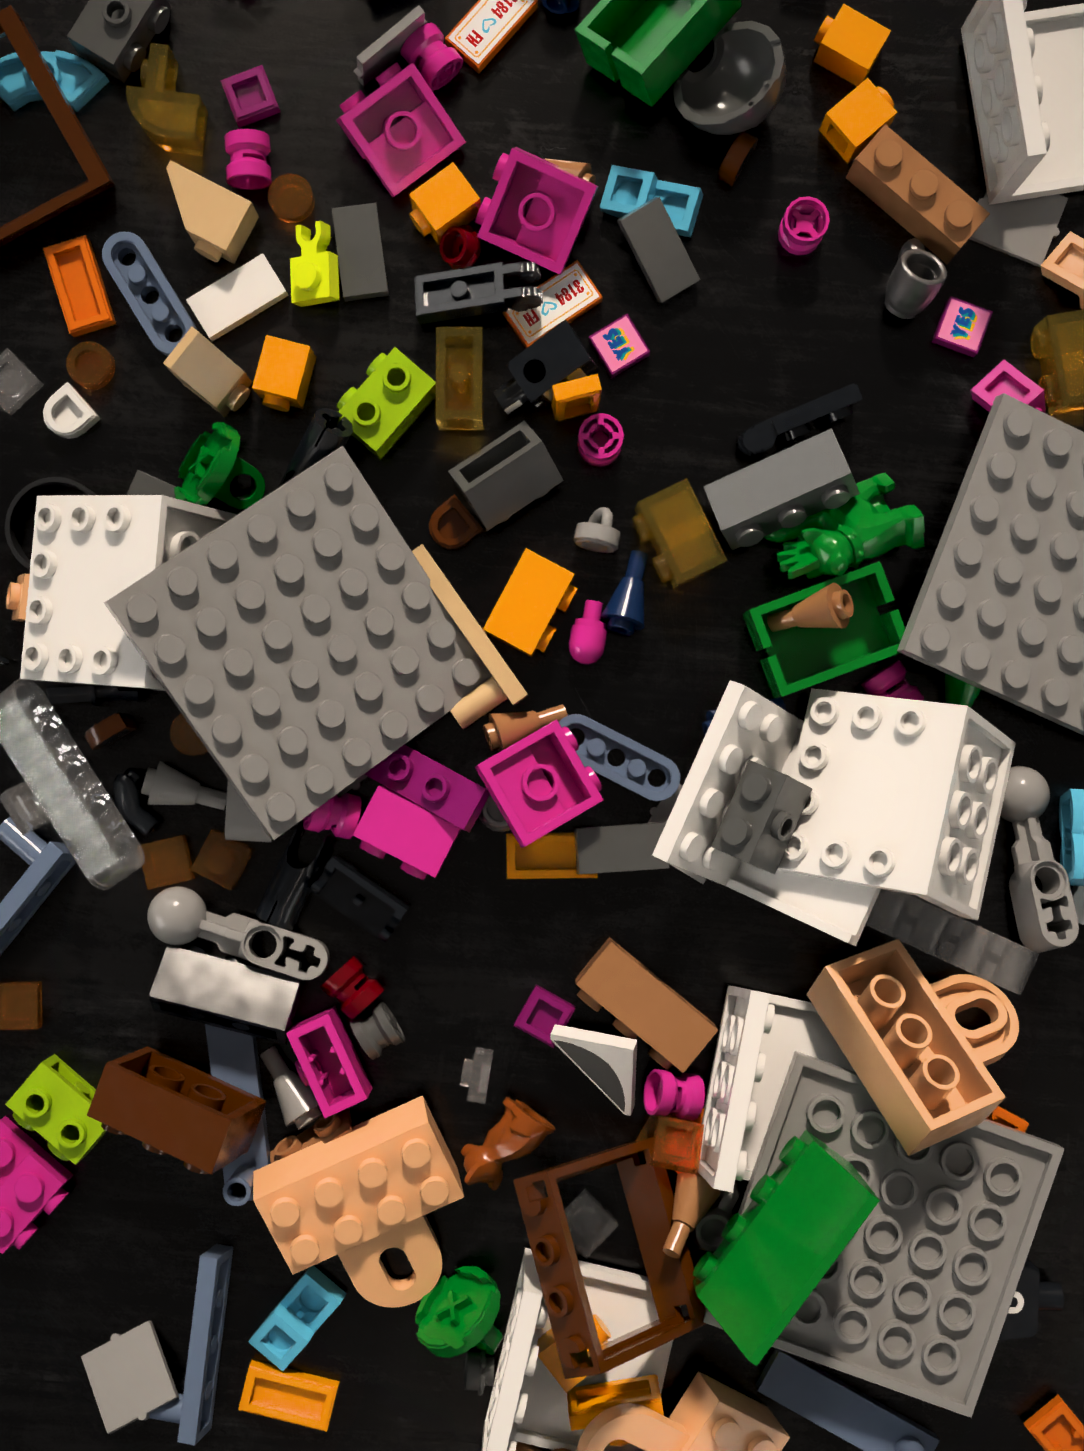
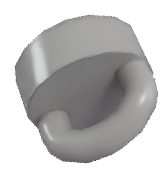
(598, 536)

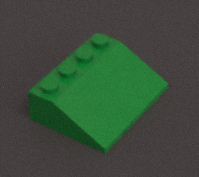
(782, 1243)

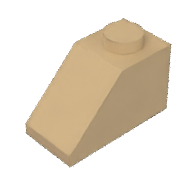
(211, 214)
(209, 373)

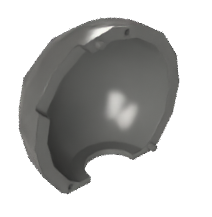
(738, 83)

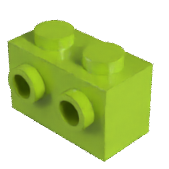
(387, 401)
(56, 1106)

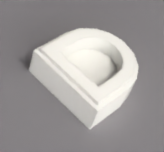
(69, 413)

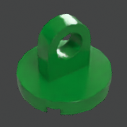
(211, 468)
(460, 1314)

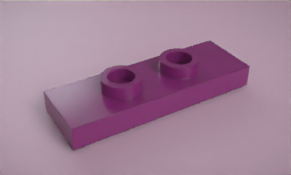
(432, 786)

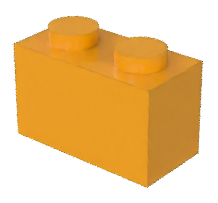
(530, 603)

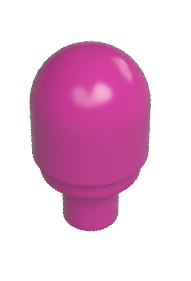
(588, 634)

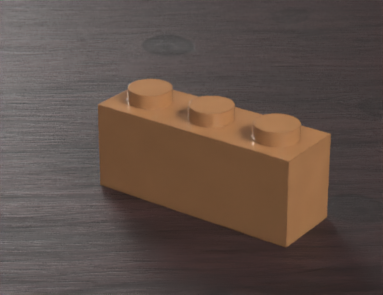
(916, 194)
(644, 1006)

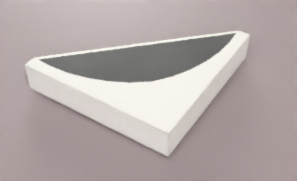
(604, 1059)

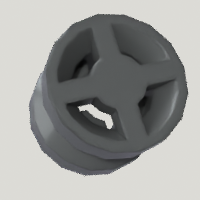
(377, 1031)

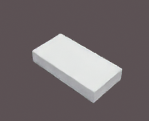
(237, 297)

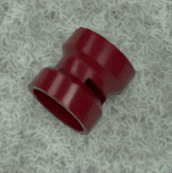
(352, 988)

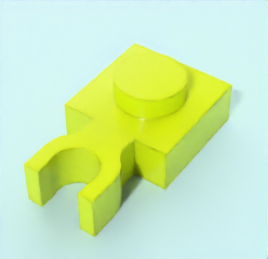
(316, 270)

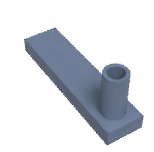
(46, 869)
(236, 1061)
(196, 1405)
(840, 1407)

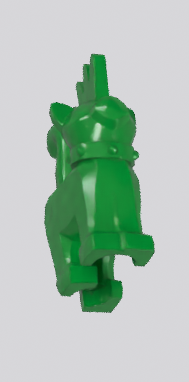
(849, 533)

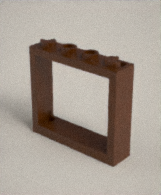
(98, 177)
(559, 1273)

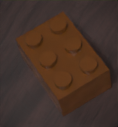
(176, 1110)

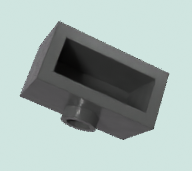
(118, 32)
(506, 475)
(761, 817)

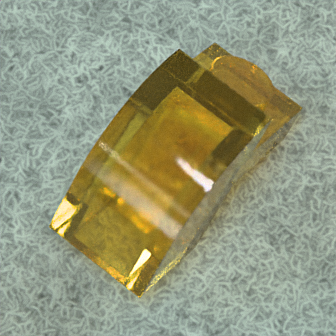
(167, 117)

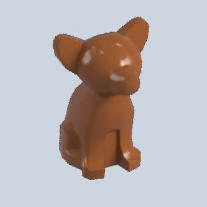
(511, 1138)

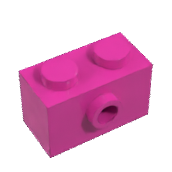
(406, 832)
(329, 1062)

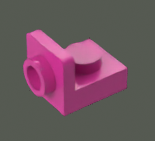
(1008, 380)

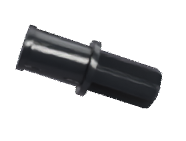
(72, 693)

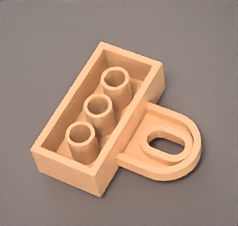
(908, 1044)
(364, 1198)
(704, 1420)

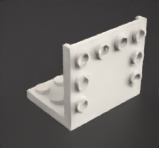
(1027, 97)
(86, 555)
(758, 731)
(899, 796)
(748, 1073)
(525, 1396)

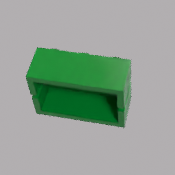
(650, 40)
(814, 655)

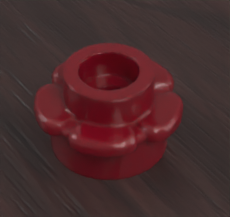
(460, 247)

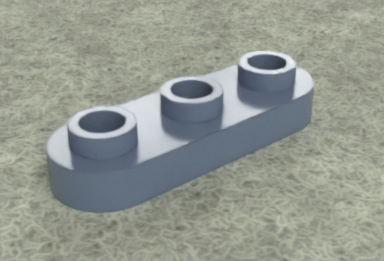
(139, 280)
(637, 762)

